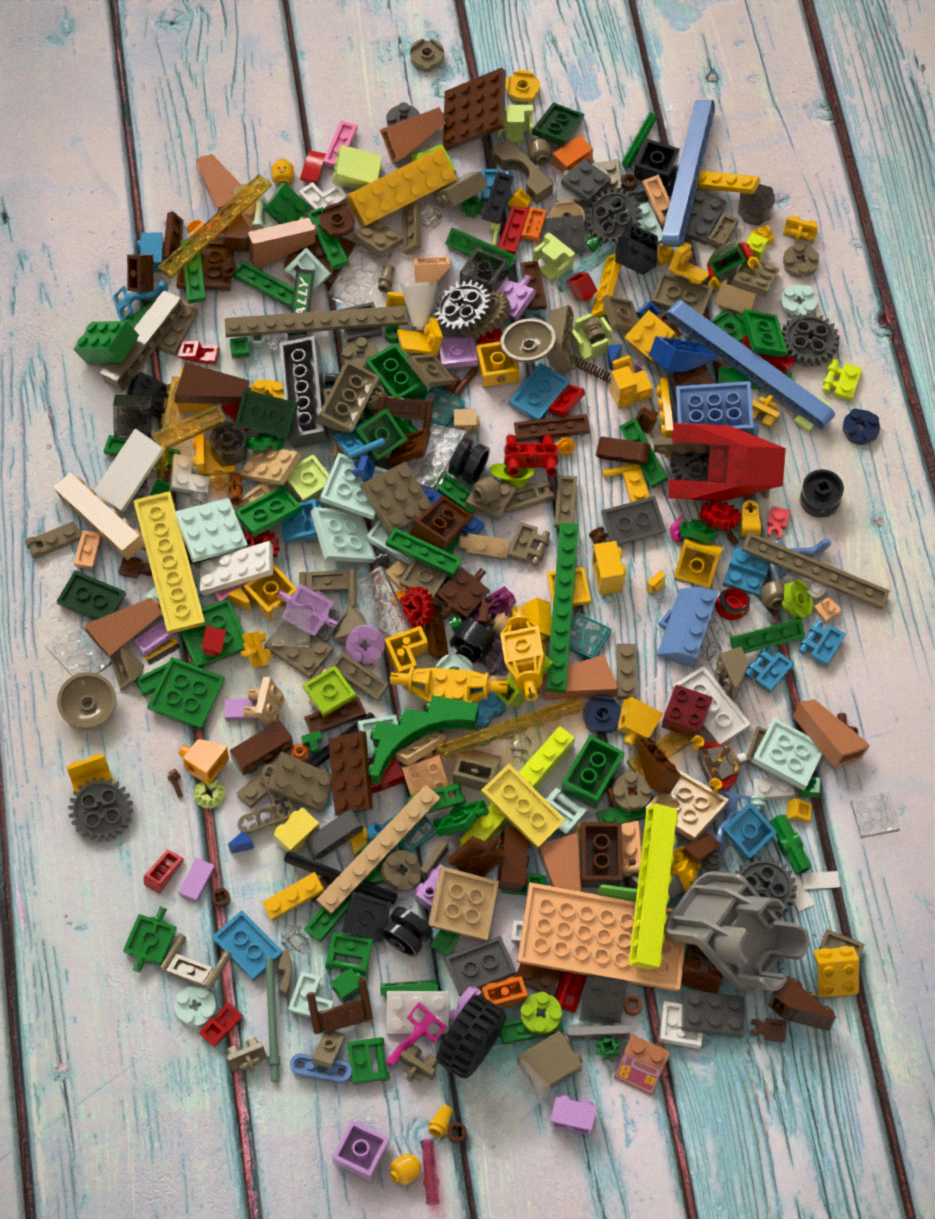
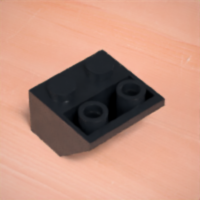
(637, 249)

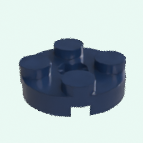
(863, 417)
(594, 707)

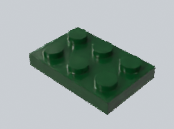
(558, 124)
(266, 413)
(90, 596)

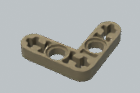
(273, 810)

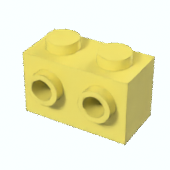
(296, 830)

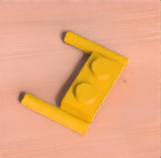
(633, 480)

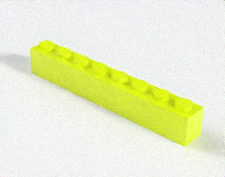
(535, 773)
(653, 887)

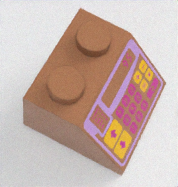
(642, 1064)

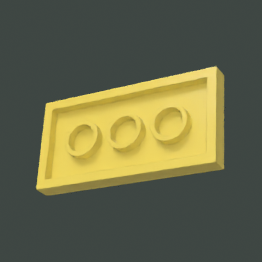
(522, 805)

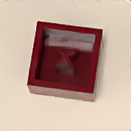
(687, 712)

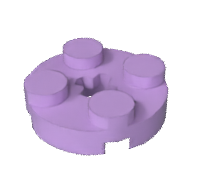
(372, 636)
(463, 1000)

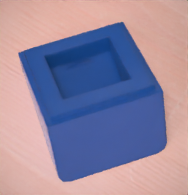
(648, 306)
(613, 353)
(240, 843)

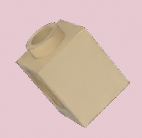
(466, 420)

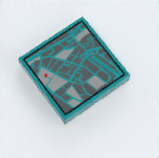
(443, 405)
(587, 636)
(417, 836)

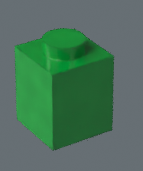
(346, 985)

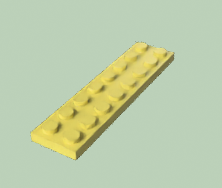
(169, 563)

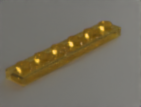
(167, 419)

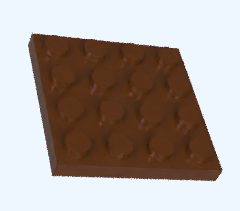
(474, 109)

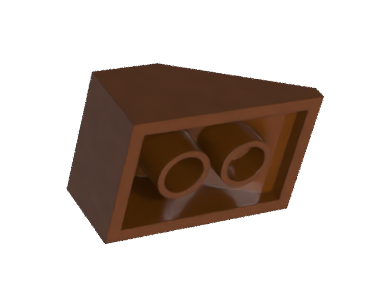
(441, 523)

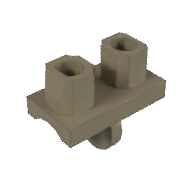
(246, 1057)
(425, 1068)

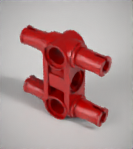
(519, 455)

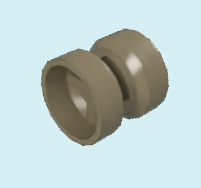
(594, 331)

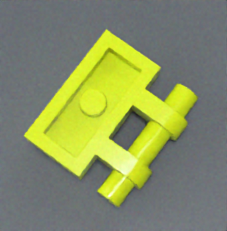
(847, 382)

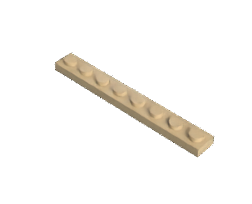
(378, 849)

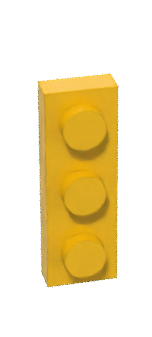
(293, 896)

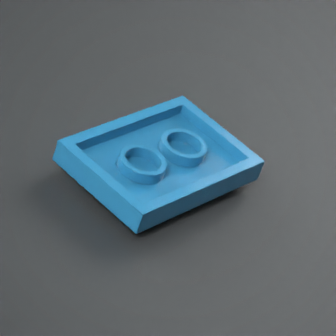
(539, 392)
(247, 944)

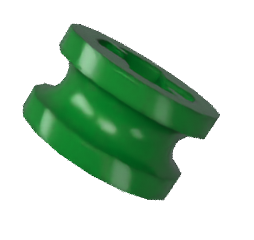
(391, 339)

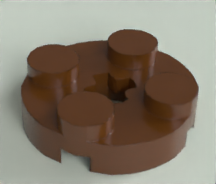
(339, 229)

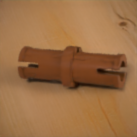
(235, 488)

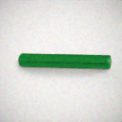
(639, 140)

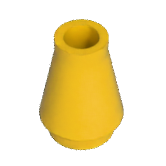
(440, 1122)

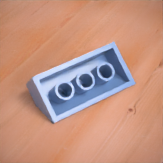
(687, 625)

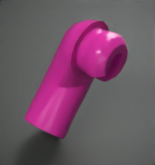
(675, 531)

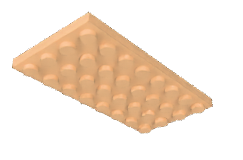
(590, 937)

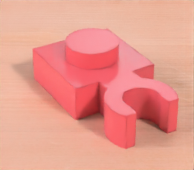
(777, 520)

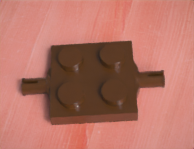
(462, 593)
(477, 856)

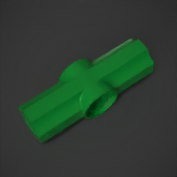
(790, 844)

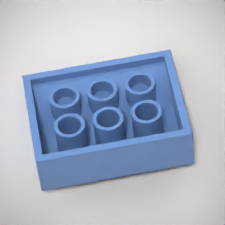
(717, 405)

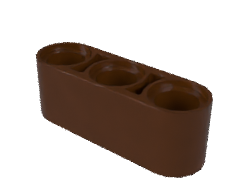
(623, 450)

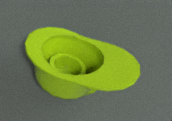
(501, 471)

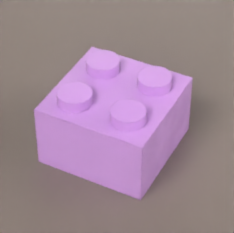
(361, 1150)

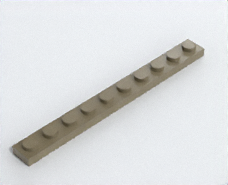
(316, 321)

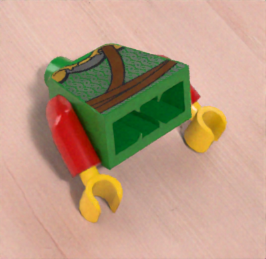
(728, 257)

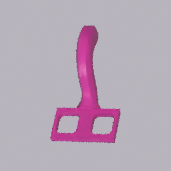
(419, 1030)

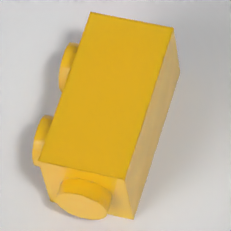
(540, 614)

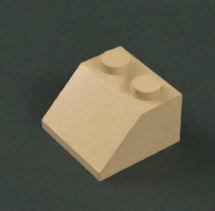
(735, 298)

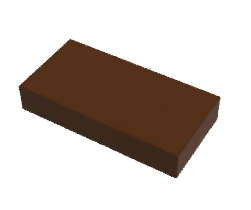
(701, 848)

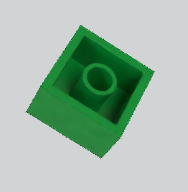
(377, 427)

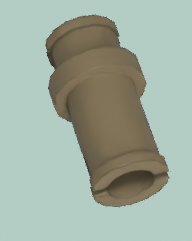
(385, 280)

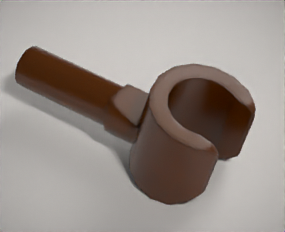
(173, 776)

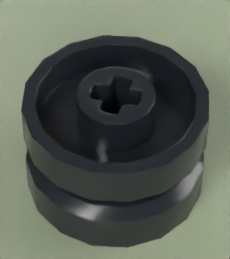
(469, 460)
(821, 493)
(406, 931)

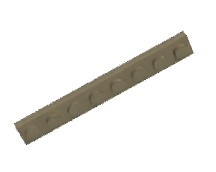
(815, 570)

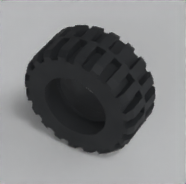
(471, 1036)

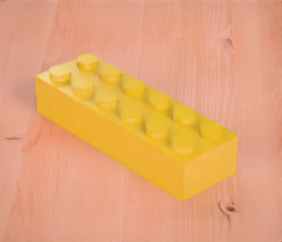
(401, 187)

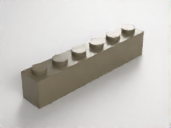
(152, 330)

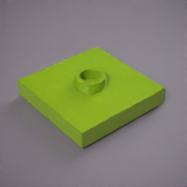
(329, 691)

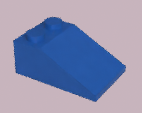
(679, 354)

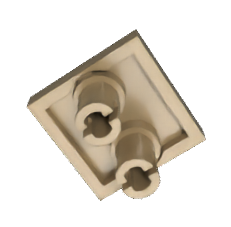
(268, 704)

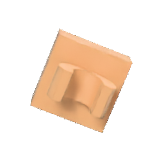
(827, 609)

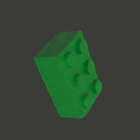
(106, 342)
(395, 373)
(592, 771)

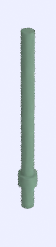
(273, 1059)

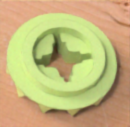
(206, 801)

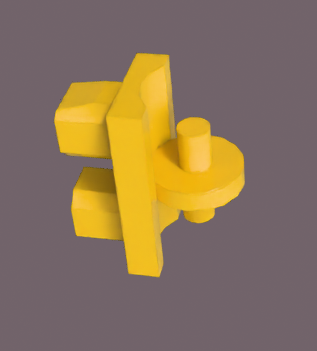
(800, 229)
(770, 414)
(254, 649)

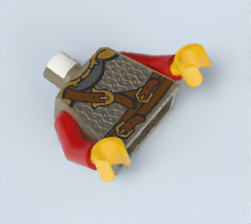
(718, 763)

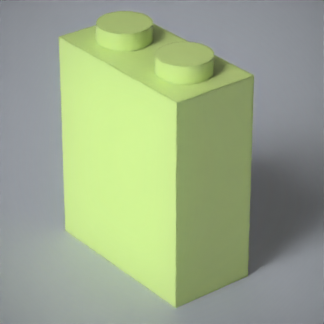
(356, 167)

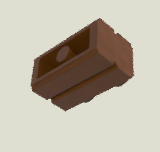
(140, 272)

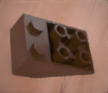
(799, 1006)

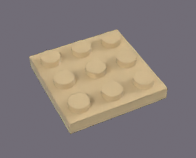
(694, 804)
(463, 903)

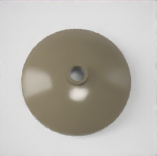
(528, 340)
(85, 689)

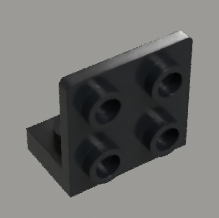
(148, 386)

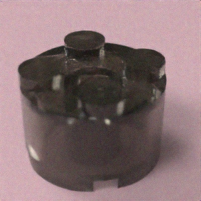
(758, 206)
(228, 444)

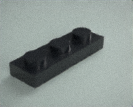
(498, 197)

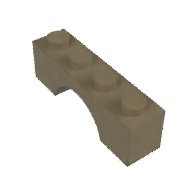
(509, 156)

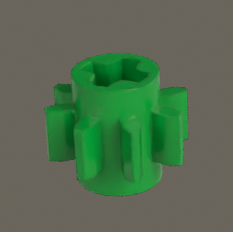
(471, 207)
(611, 1053)

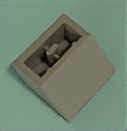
(731, 671)
(476, 769)

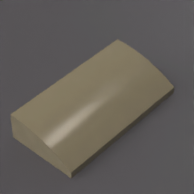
(347, 397)

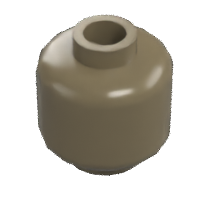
(540, 151)
(486, 490)
(773, 595)

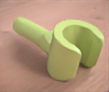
(496, 228)

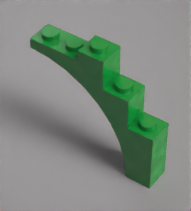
(413, 724)

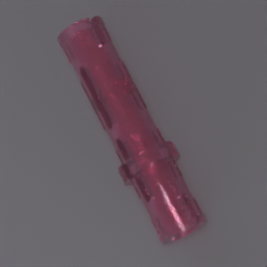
(430, 1174)

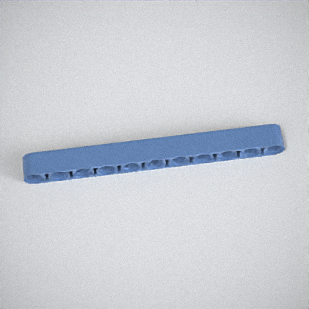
(688, 173)
(750, 364)

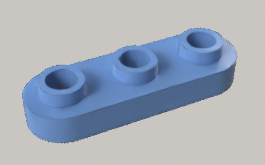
(310, 1069)

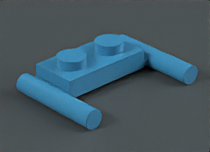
(352, 445)

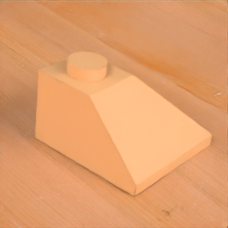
(430, 268)

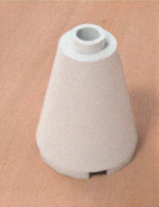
(419, 302)

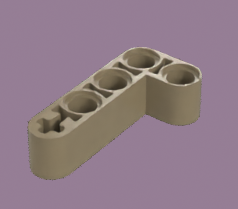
(562, 323)

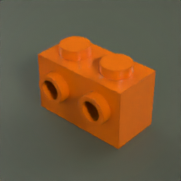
(506, 993)

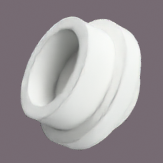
(816, 589)

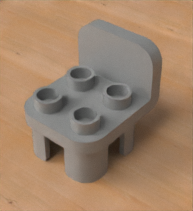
(737, 930)

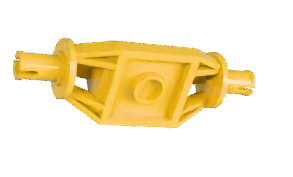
(523, 652)
(448, 684)

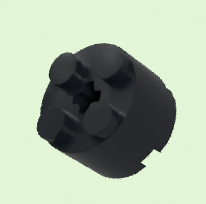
(473, 640)

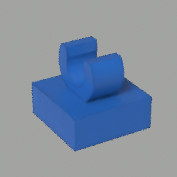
(364, 467)

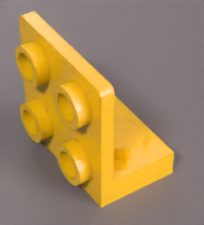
(683, 268)
(422, 342)
(87, 769)

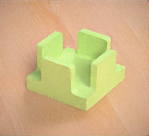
(517, 121)
(556, 255)
(580, 341)
(307, 480)

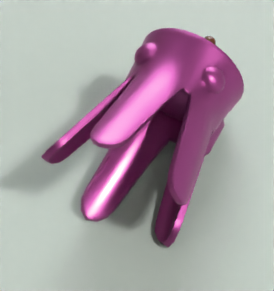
(506, 600)

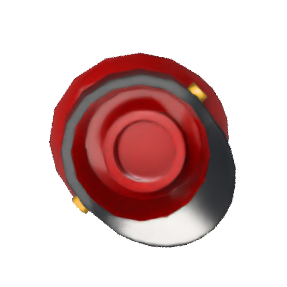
(732, 603)

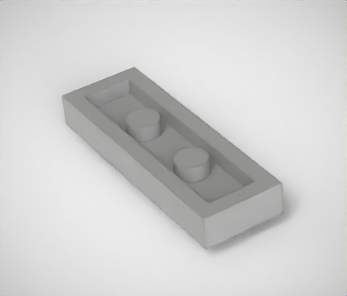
(597, 1031)

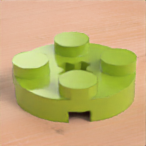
(797, 599)
(539, 1024)

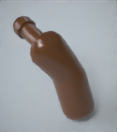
(730, 536)

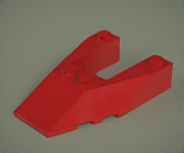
(736, 467)

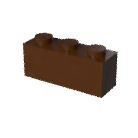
(261, 748)
(512, 869)

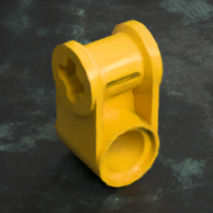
(750, 521)

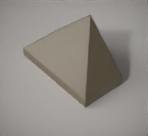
(349, 622)
(125, 667)

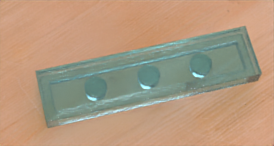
(587, 264)

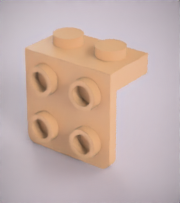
(424, 772)

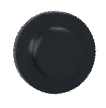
(383, 559)

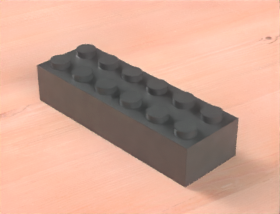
(304, 384)

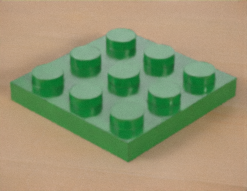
(220, 616)
(186, 693)

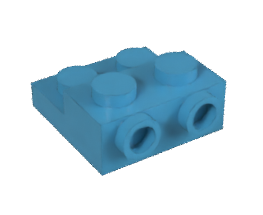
(301, 525)
(746, 572)
(488, 709)
(749, 832)

